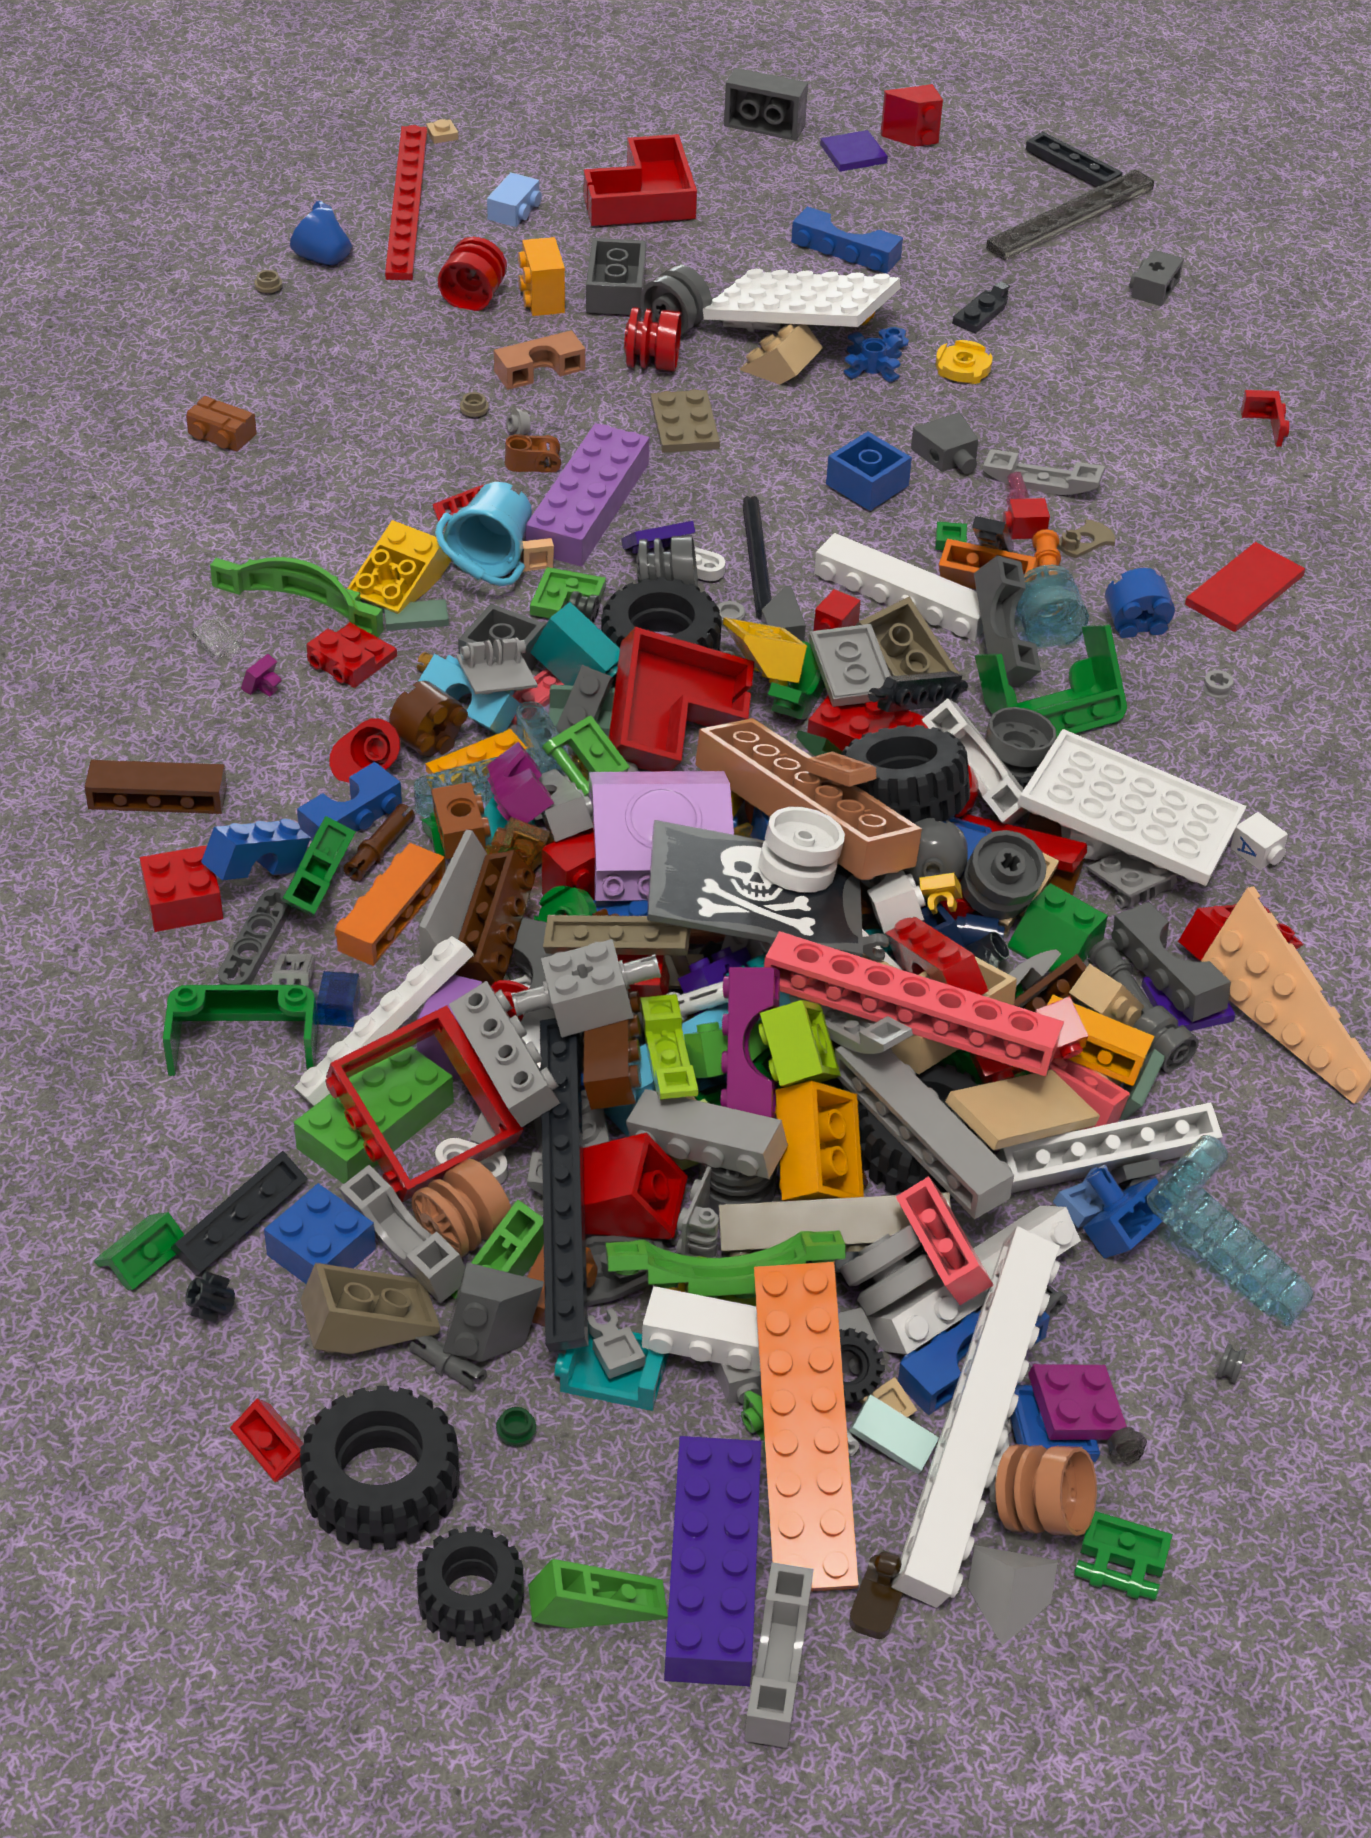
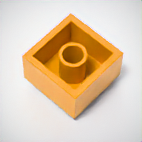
(542, 276)

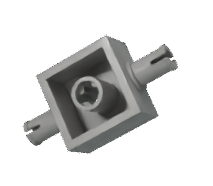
(586, 987)

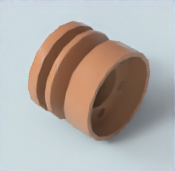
(462, 1206)
(1046, 1489)

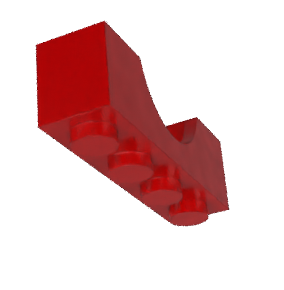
(926, 949)

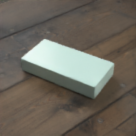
(893, 1434)

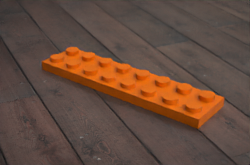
(805, 1422)

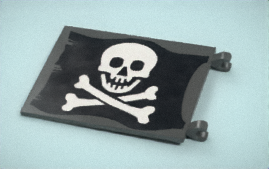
(716, 886)

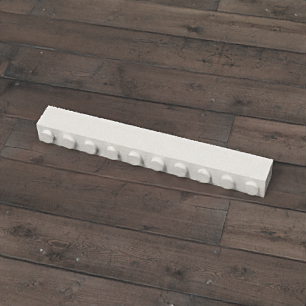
(976, 1419)

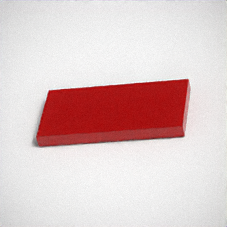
(1244, 586)

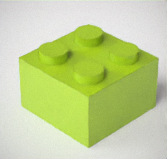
(798, 1043)

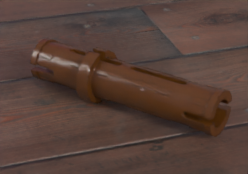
(372, 850)

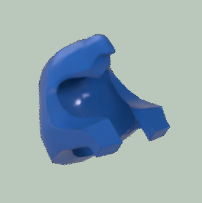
(321, 237)

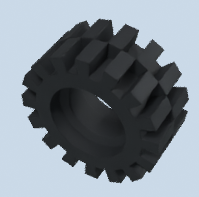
(869, 1364)

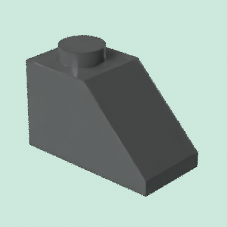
(785, 613)

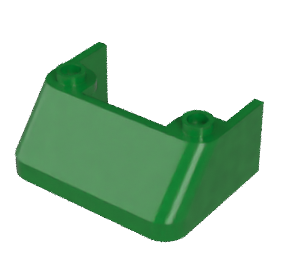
(1095, 684)
(240, 1004)

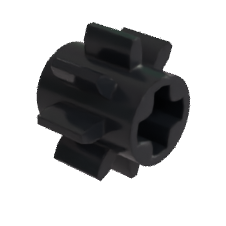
(210, 1297)

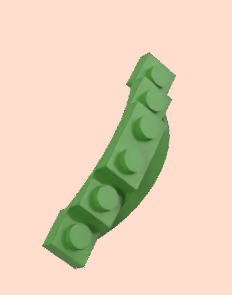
(301, 579)
(720, 1275)

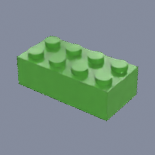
(401, 1098)

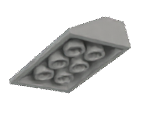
(452, 898)

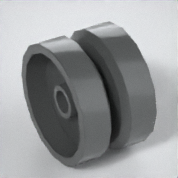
(677, 290)
(1003, 874)

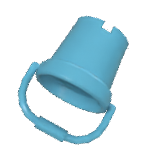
(487, 534)

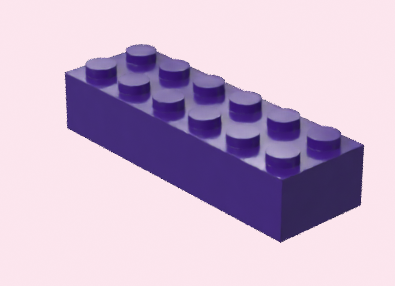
(713, 1562)

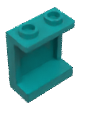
(584, 1376)

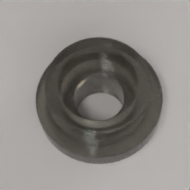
(1126, 1446)

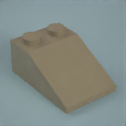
(907, 641)
(364, 1309)

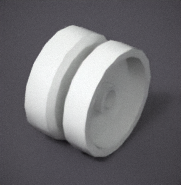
(801, 849)

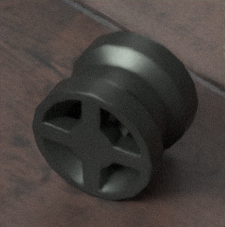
(587, 605)

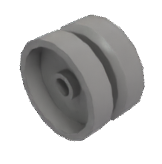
(886, 1265)

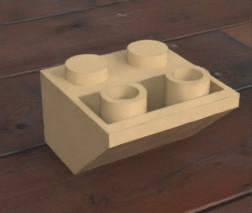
(783, 355)

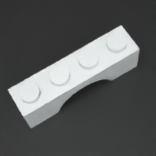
(994, 779)
(895, 899)

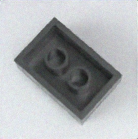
(765, 104)
(615, 275)

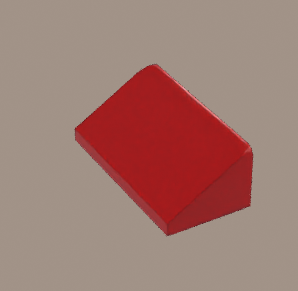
(269, 1439)

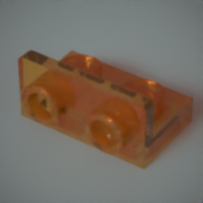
(521, 837)

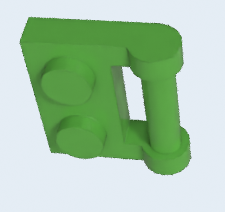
(592, 749)

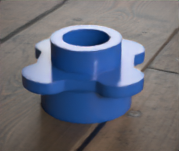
(885, 333)

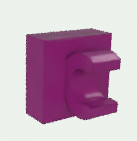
(261, 676)

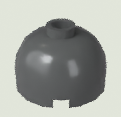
(940, 851)

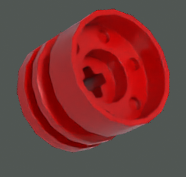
(472, 273)
(653, 339)

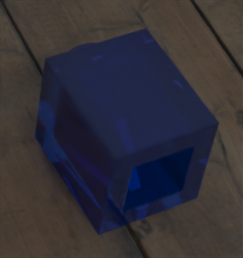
(338, 999)

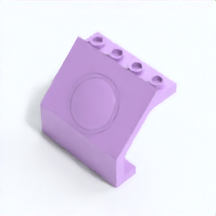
(625, 816)

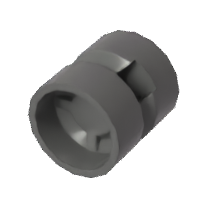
(1170, 1040)

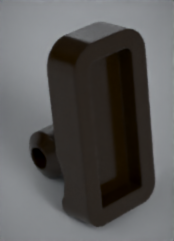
(876, 1599)

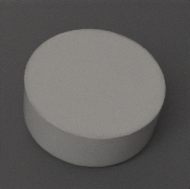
(732, 610)

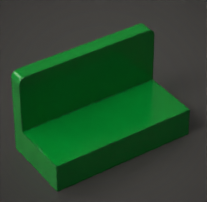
(142, 1249)

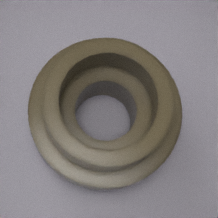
(268, 281)
(474, 404)

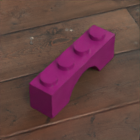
(517, 785)
(749, 994)

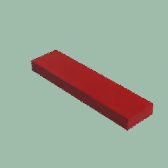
(1065, 850)

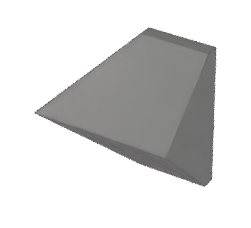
(1010, 1588)

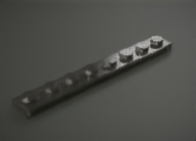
(1069, 214)

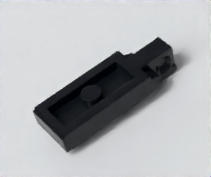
(982, 308)

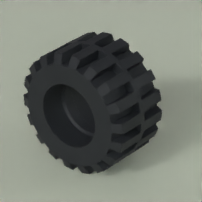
(470, 1615)

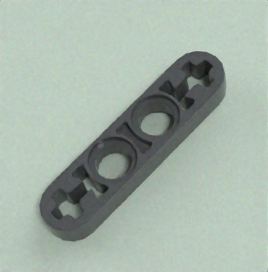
(255, 941)

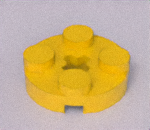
(963, 362)

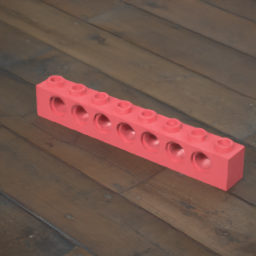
(923, 1004)

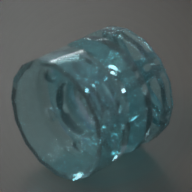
(1051, 607)

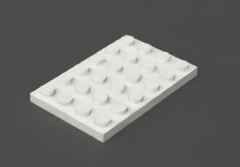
(802, 298)
(1132, 807)

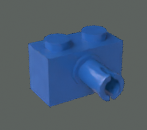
(1124, 1216)

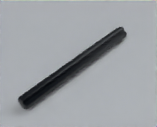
(757, 554)

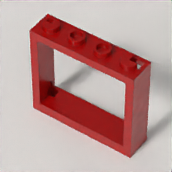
(470, 1069)

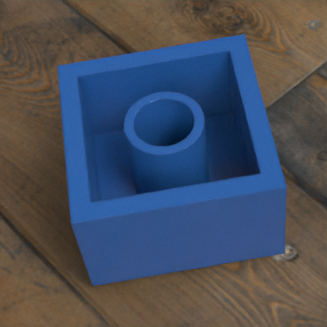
(868, 470)
(319, 1231)

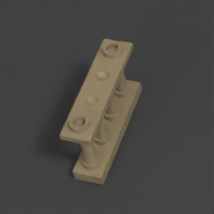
(630, 937)

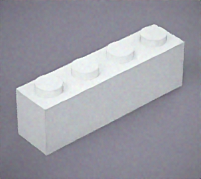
(702, 1328)

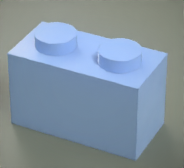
(513, 199)

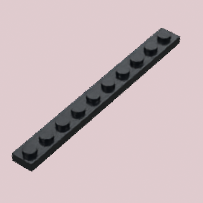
(563, 1195)

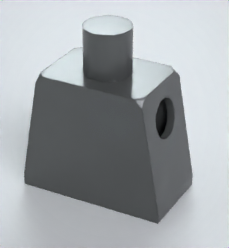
(946, 443)

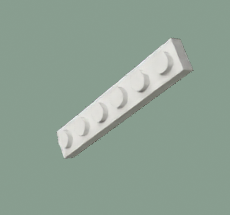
(391, 1013)

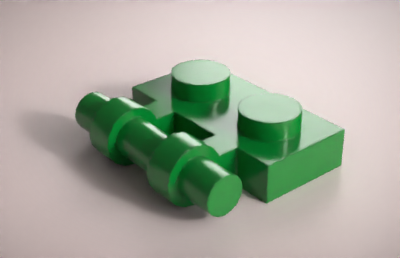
(1127, 1545)

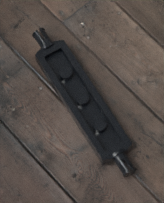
(917, 691)

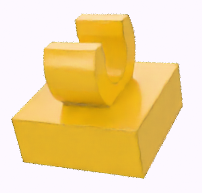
(941, 888)

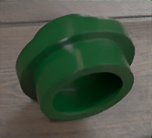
(516, 1427)

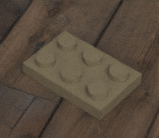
(684, 421)

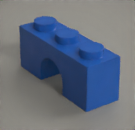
(372, 796)
(237, 847)

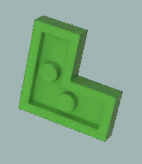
(557, 587)

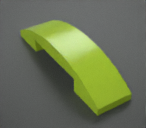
(667, 1047)

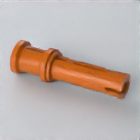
(1046, 546)

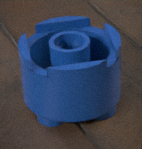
(1140, 603)

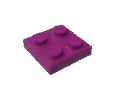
(1076, 1401)

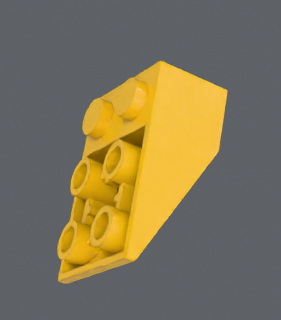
(400, 568)

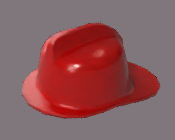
(367, 743)

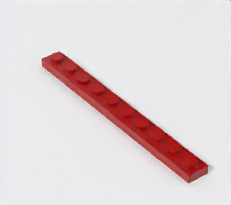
(406, 203)

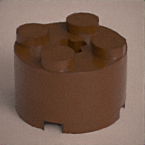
(427, 719)

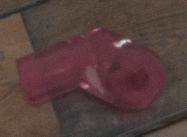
(1017, 486)

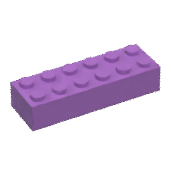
(589, 492)

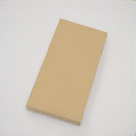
(1022, 1109)

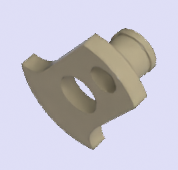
(1071, 544)

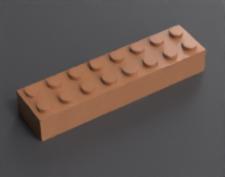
(774, 776)

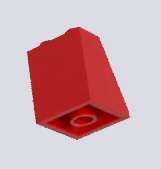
(631, 1189)

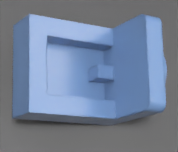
(1080, 1201)

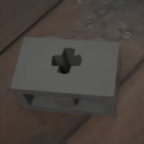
(1156, 277)

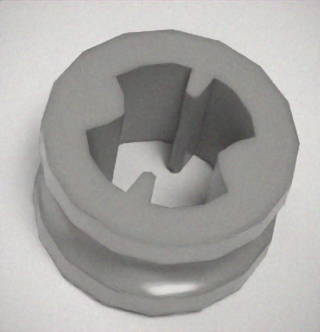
(1214, 690)

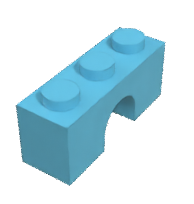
(489, 710)

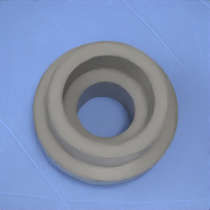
(518, 422)

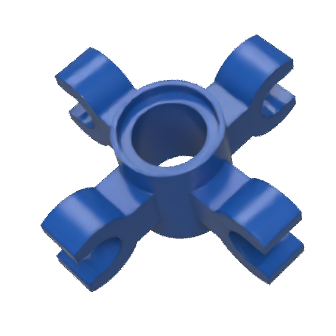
(873, 356)

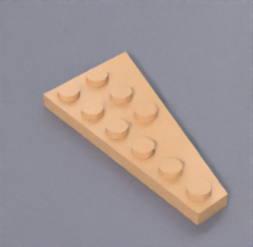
(1285, 998)

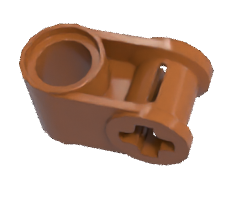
(530, 453)

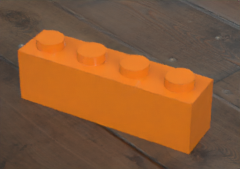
(390, 904)

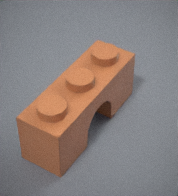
(559, 351)

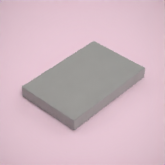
(849, 662)

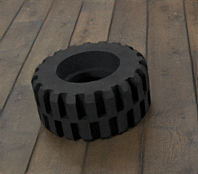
(663, 607)
(917, 771)
(885, 1155)
(386, 1510)

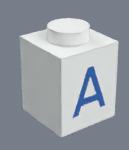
(1259, 841)

